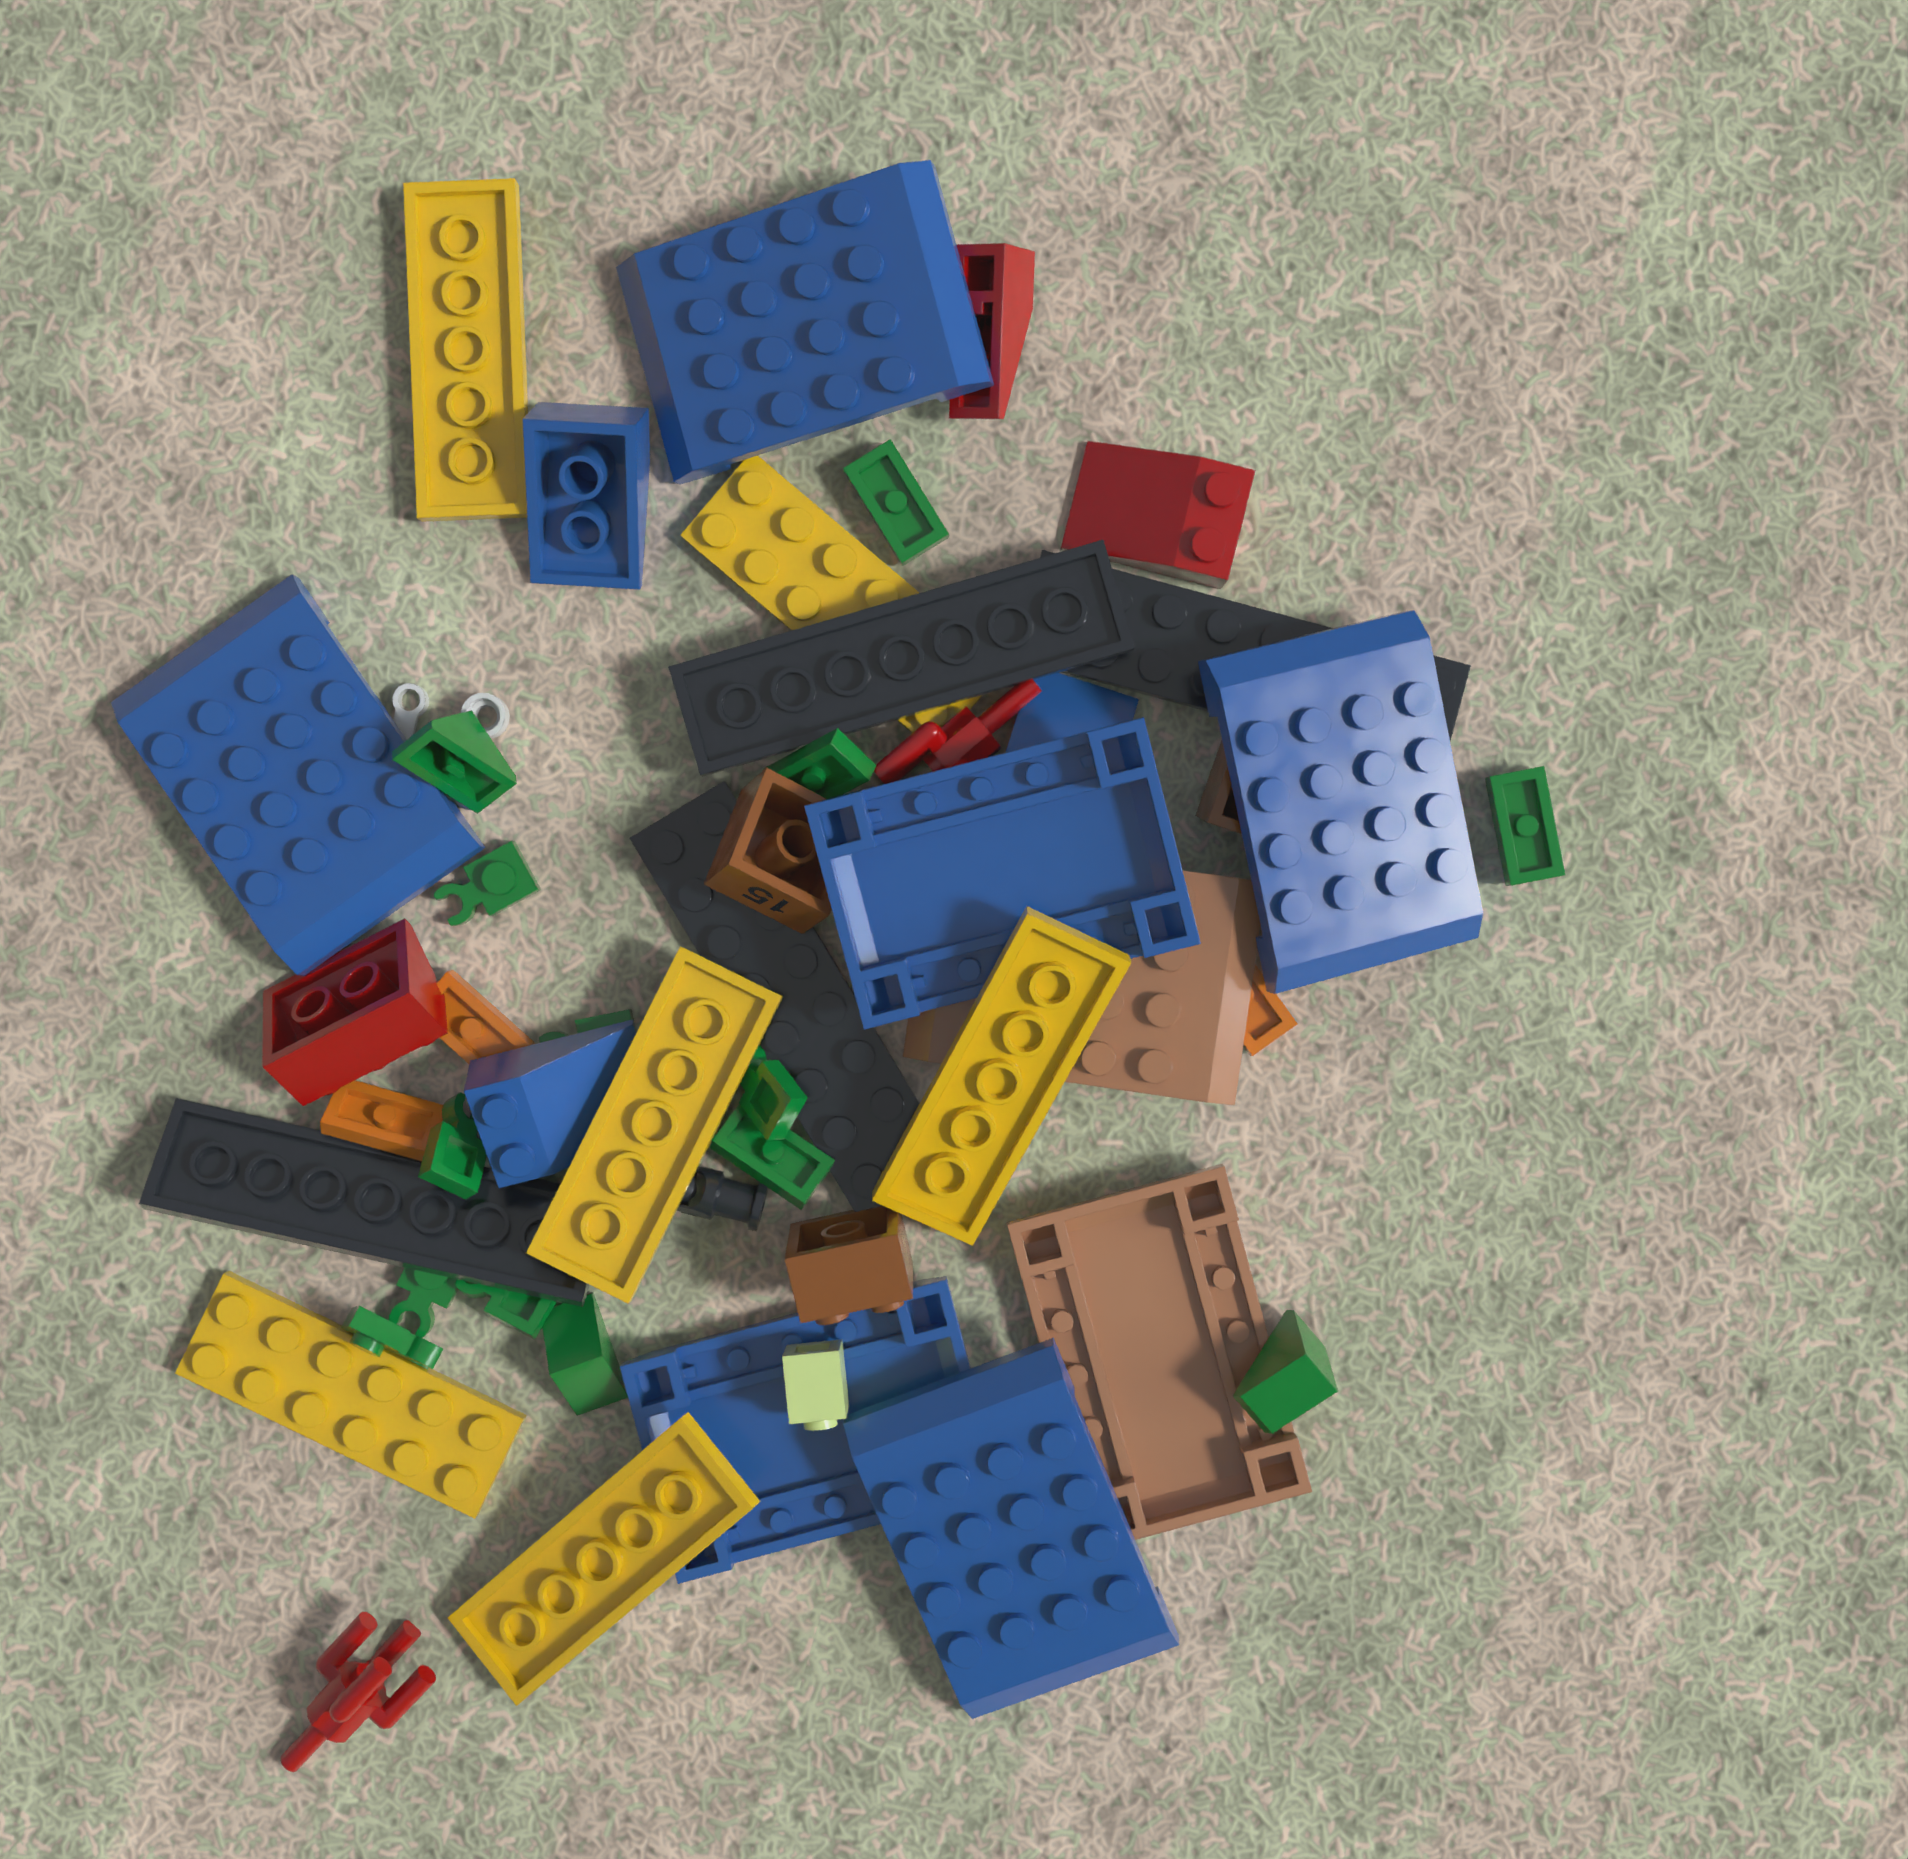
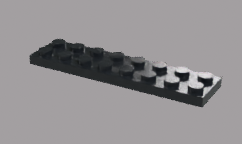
(1181, 626)
(902, 657)
(852, 1083)
(349, 1201)

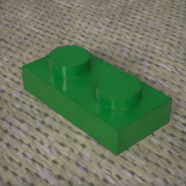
(896, 502)
(827, 765)
(1525, 826)
(784, 1166)

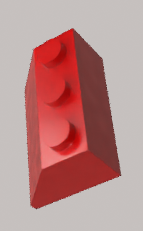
(352, 1014)

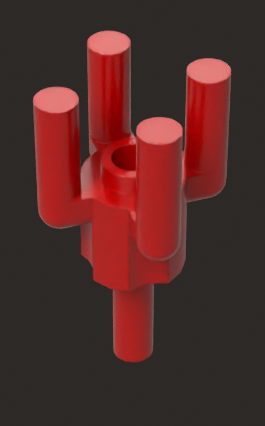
(958, 740)
(358, 1689)

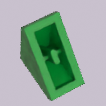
(458, 760)
(582, 1356)
(1286, 1376)

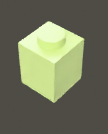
(815, 1384)

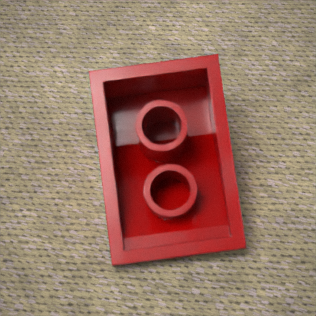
(1160, 511)

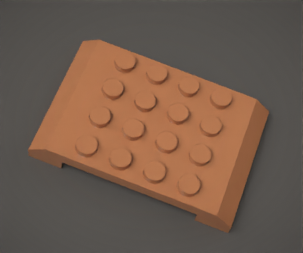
(1172, 1019)
(1156, 1337)

